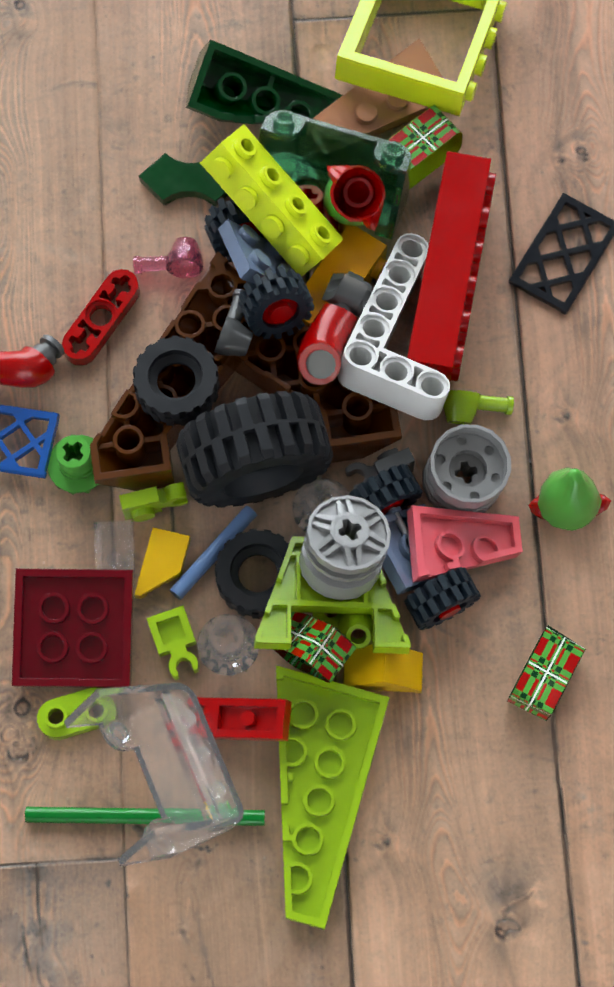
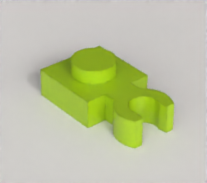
(144, 503)
(172, 636)

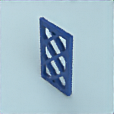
(22, 417)

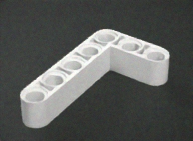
(368, 364)

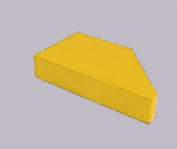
(162, 560)

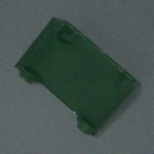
(309, 145)

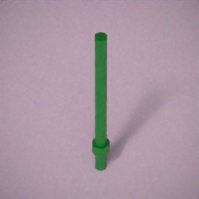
(115, 815)

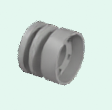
(477, 454)
(344, 547)

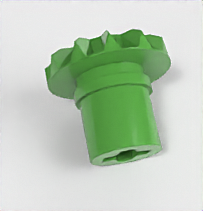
(71, 464)

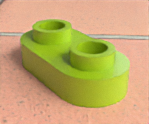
(67, 705)

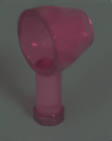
(182, 260)

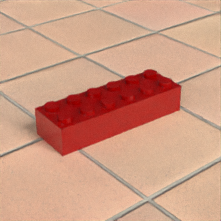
(452, 264)

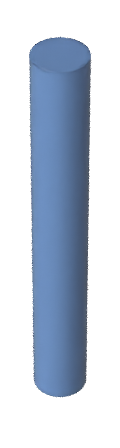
(210, 555)

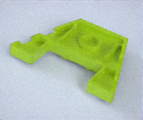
(294, 594)

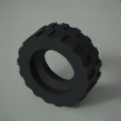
(170, 352)
(230, 560)

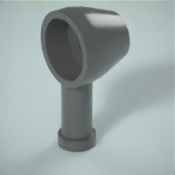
(234, 335)

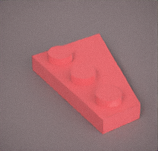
(457, 539)

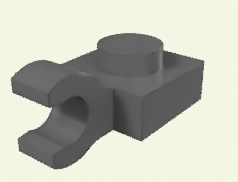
(384, 461)

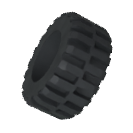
(254, 449)

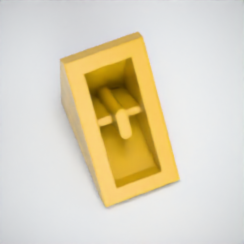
(384, 671)

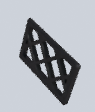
(576, 280)

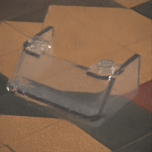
(176, 758)

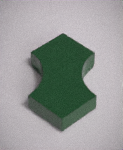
(175, 179)

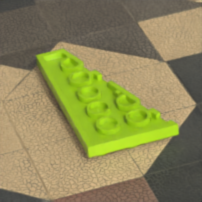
(322, 784)

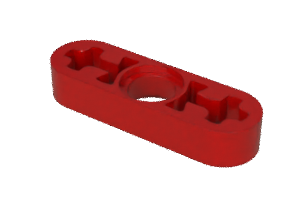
(124, 302)

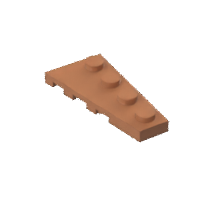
(377, 112)

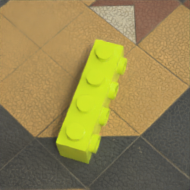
(271, 200)

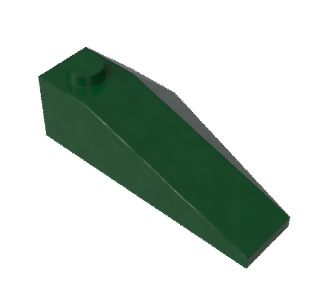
(246, 90)

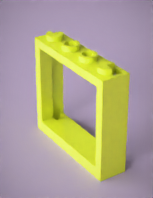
(409, 83)

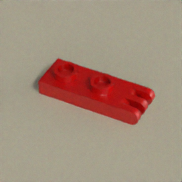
(247, 718)

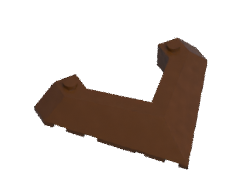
(136, 449)

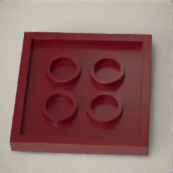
(73, 628)

